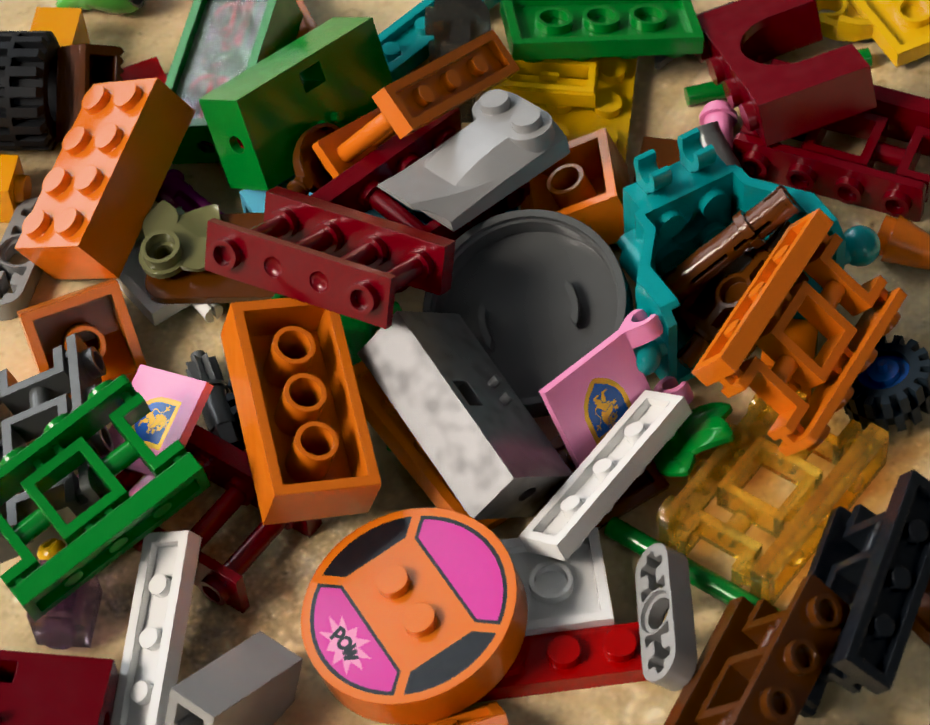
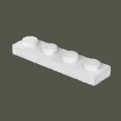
(605, 475)
(156, 627)

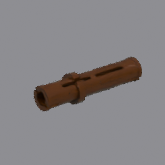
(740, 236)

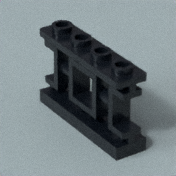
(881, 573)

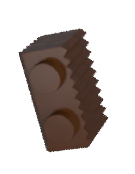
(77, 70)

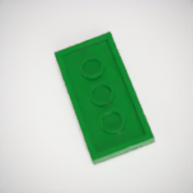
(600, 29)

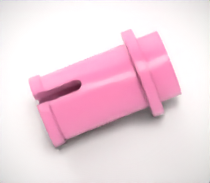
(723, 113)

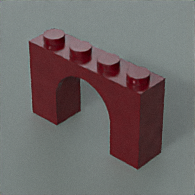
(784, 97)

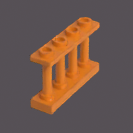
(419, 100)

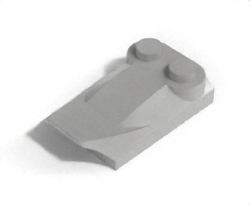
(482, 161)

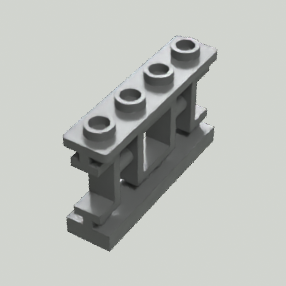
(34, 405)

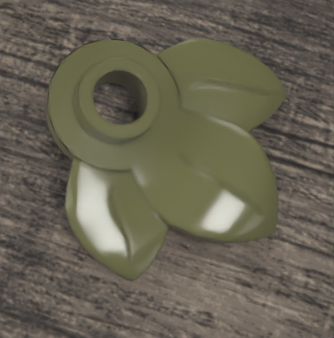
(177, 236)

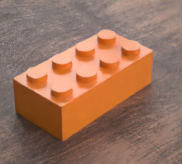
(105, 179)
(299, 411)

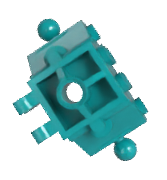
(680, 210)

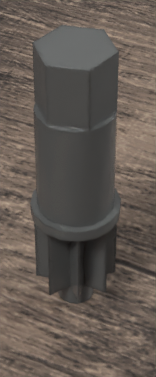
(216, 410)

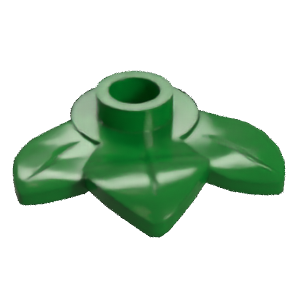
(699, 432)

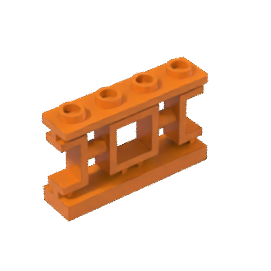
(767, 311)

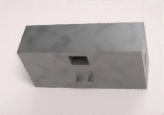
(464, 415)

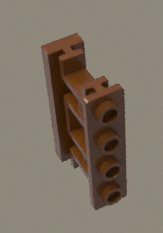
(762, 660)

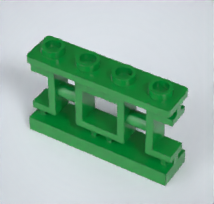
(109, 524)

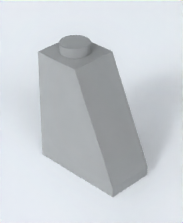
(239, 688)

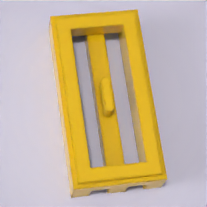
(550, 87)

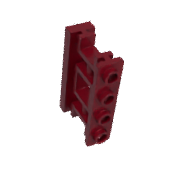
(847, 175)

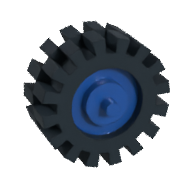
(892, 386)

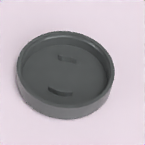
(535, 295)

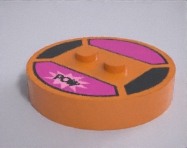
(414, 616)

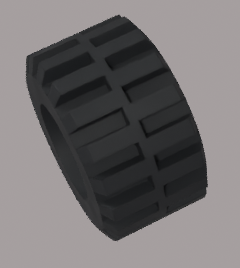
(28, 90)

